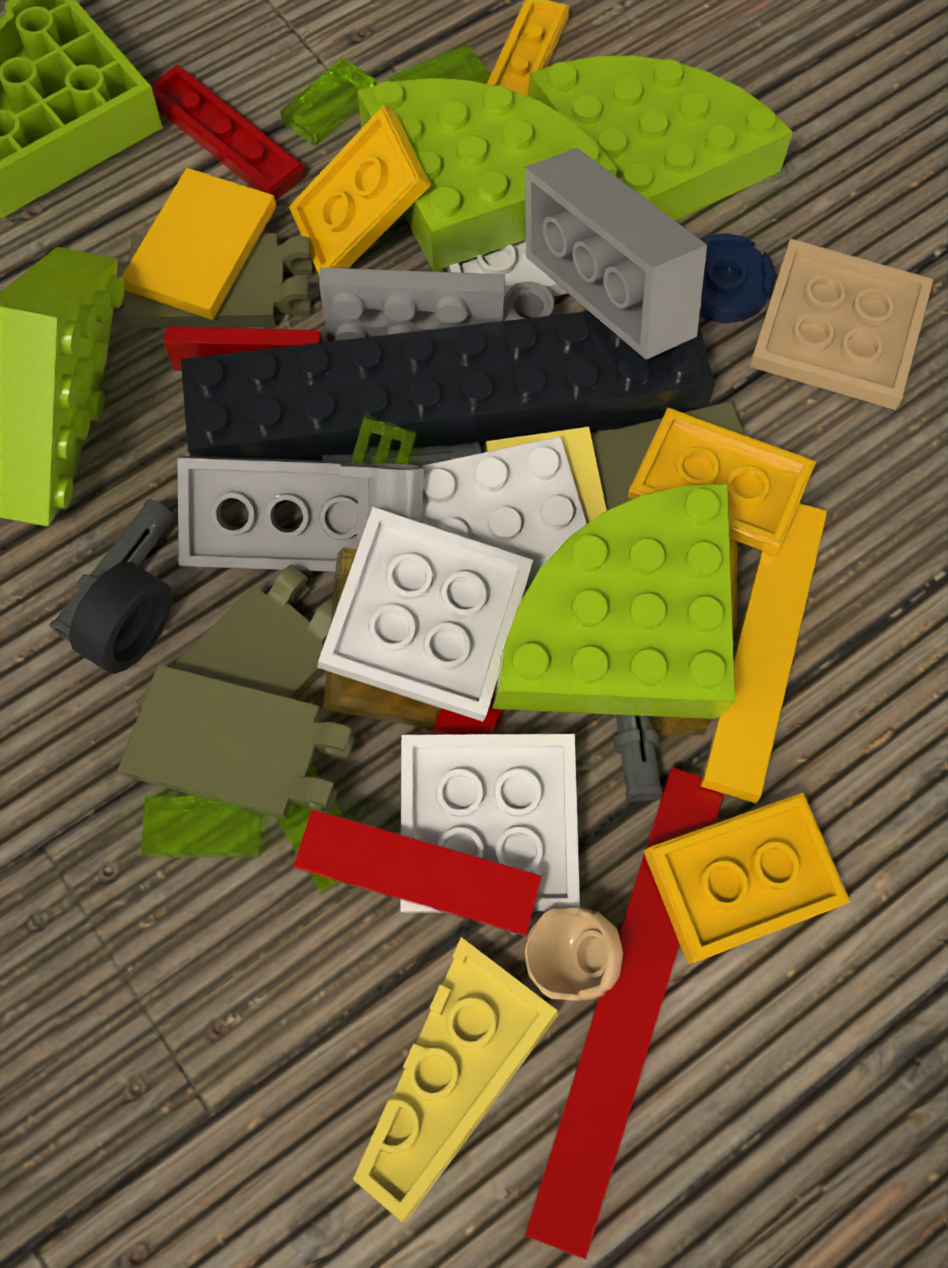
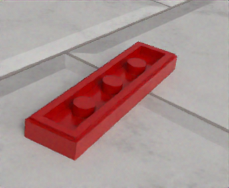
(226, 133)
(418, 872)

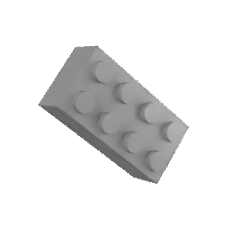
(614, 252)

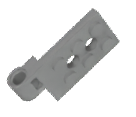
(404, 295)
(330, 493)

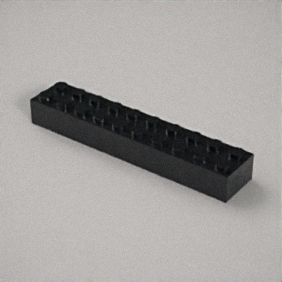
(440, 382)

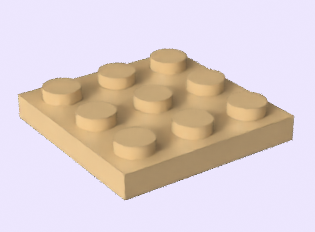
(842, 324)

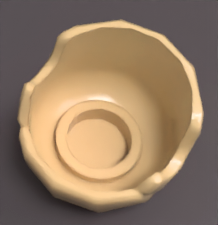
(573, 954)

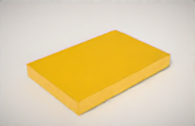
(360, 192)
(199, 243)
(760, 477)
(745, 877)

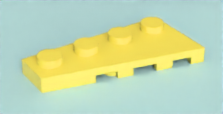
(463, 1060)

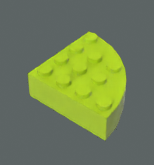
(63, 99)
(668, 127)
(475, 156)
(51, 376)
(630, 615)

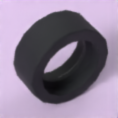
(120, 617)

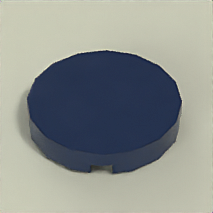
(735, 279)

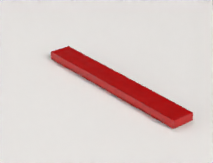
(616, 1041)

